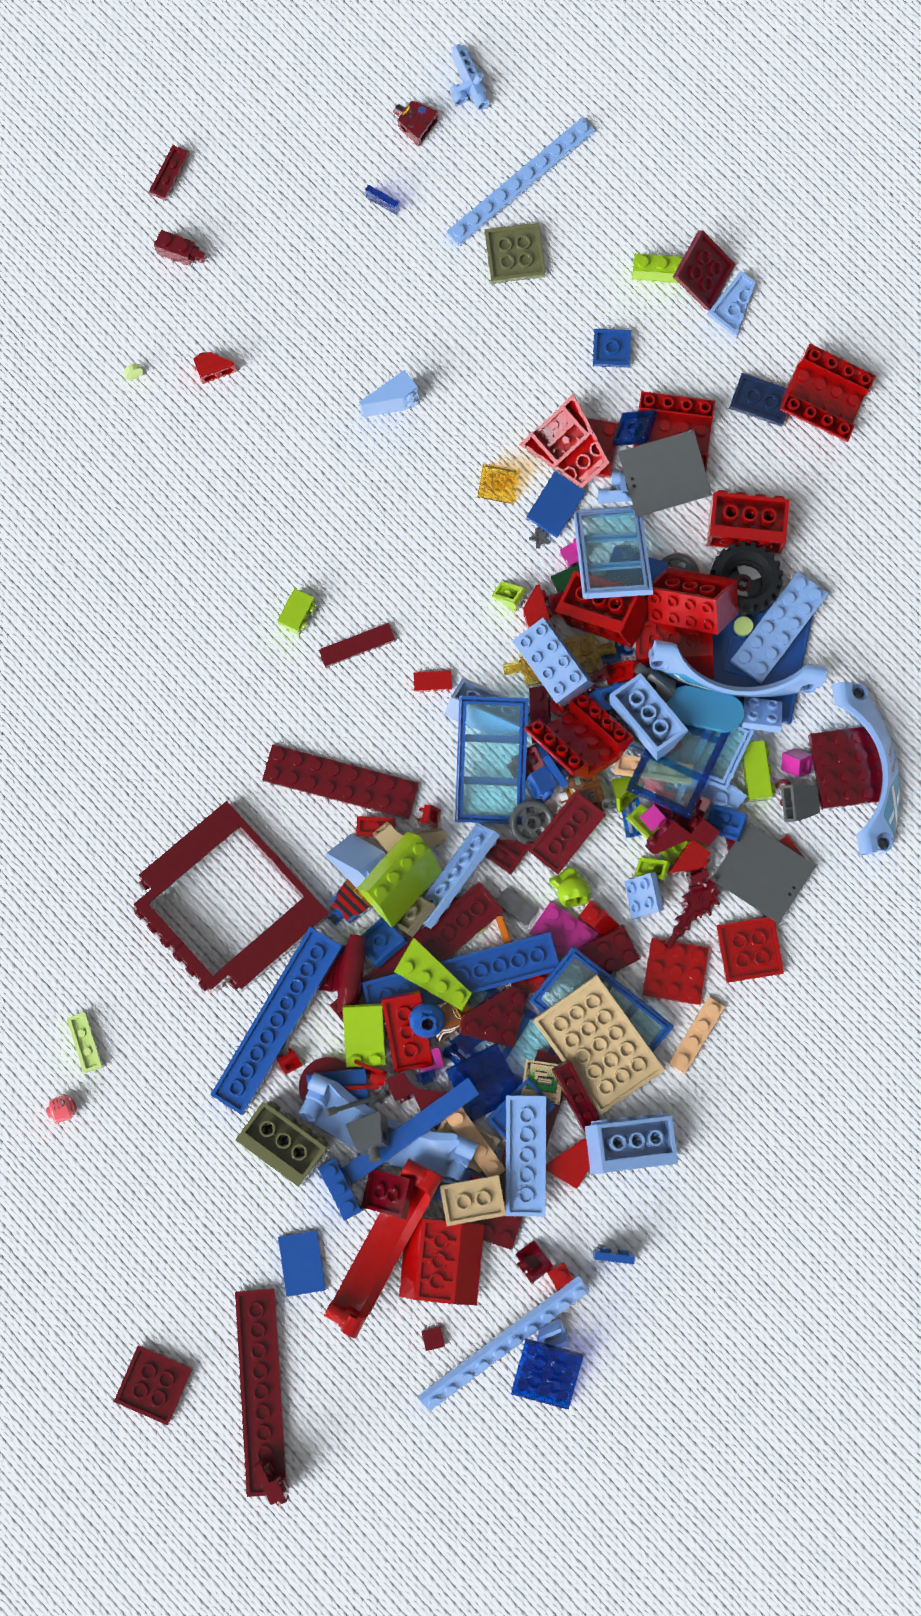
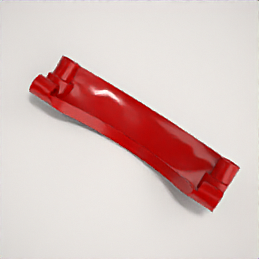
(380, 1254)

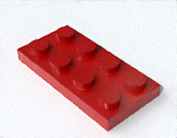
(406, 1047)

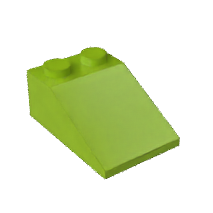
(364, 1034)

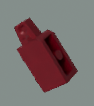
(178, 249)

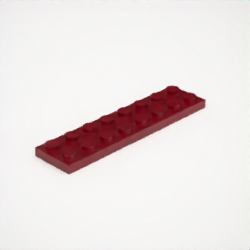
(340, 782)

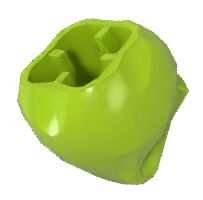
(571, 888)

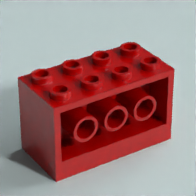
(748, 519)
(693, 600)
(609, 617)

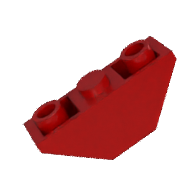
(535, 607)

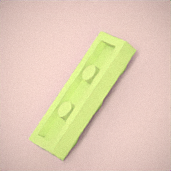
(84, 1042)

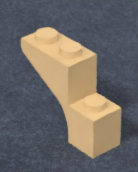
(388, 836)

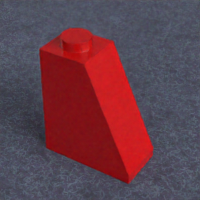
(571, 1164)

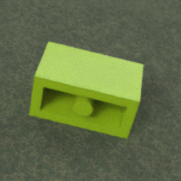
(297, 611)

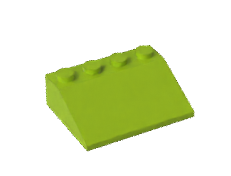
(400, 878)

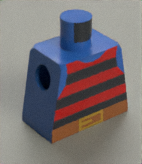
(348, 904)

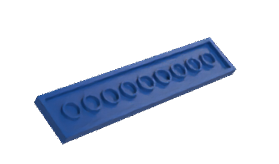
(479, 969)
(276, 1021)

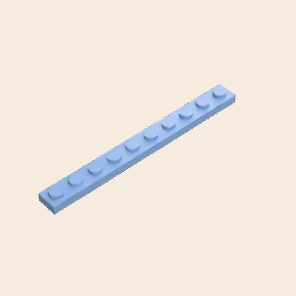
(520, 181)
(503, 1343)

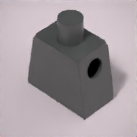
(661, 682)
(799, 802)
(370, 1135)

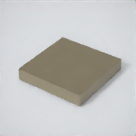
(415, 916)

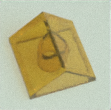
(498, 483)

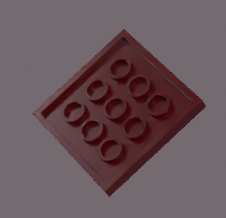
(846, 767)

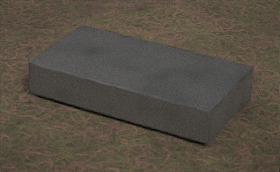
(516, 906)

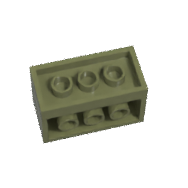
(270, 1148)

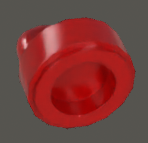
(557, 709)

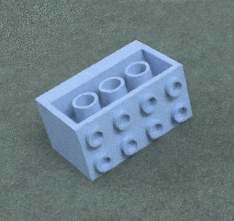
(553, 662)
(631, 1143)

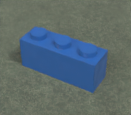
(340, 1189)

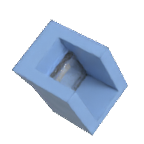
(553, 1333)

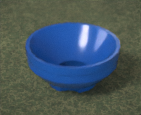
(427, 1011)

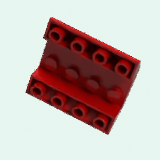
(826, 392)
(680, 415)
(694, 645)
(583, 738)
(443, 1263)

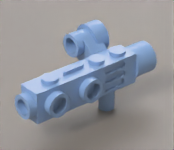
(471, 78)
(620, 494)

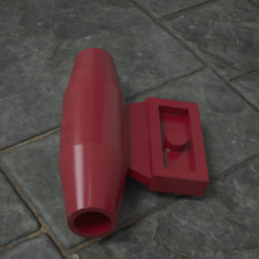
(347, 973)

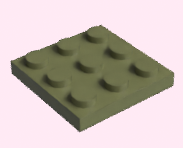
(514, 253)

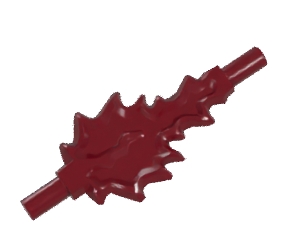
(698, 901)

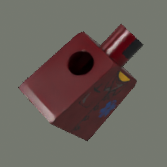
(416, 120)

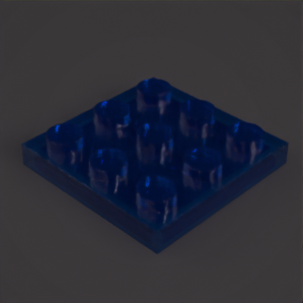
(489, 1075)
(547, 1374)

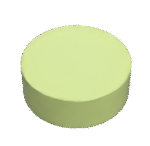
(133, 371)
(743, 626)

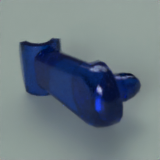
(451, 1053)

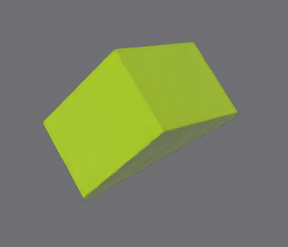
(509, 595)
(621, 795)
(648, 865)

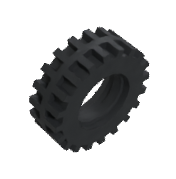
(760, 561)

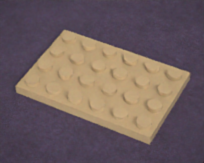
(600, 1043)

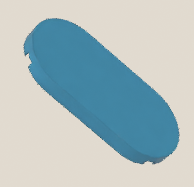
(706, 709)

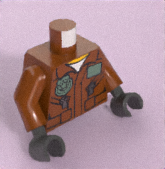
(588, 788)

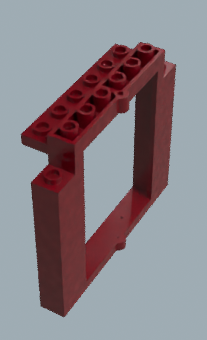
(268, 946)

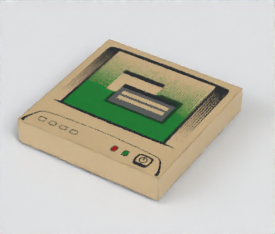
(543, 1077)

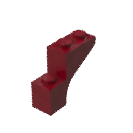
(672, 833)
(402, 1089)

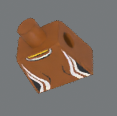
(452, 1019)

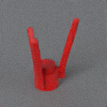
(377, 1076)

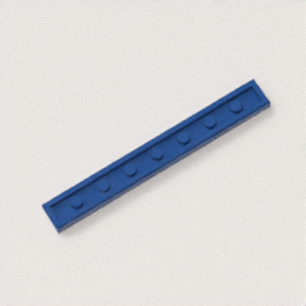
(414, 1129)

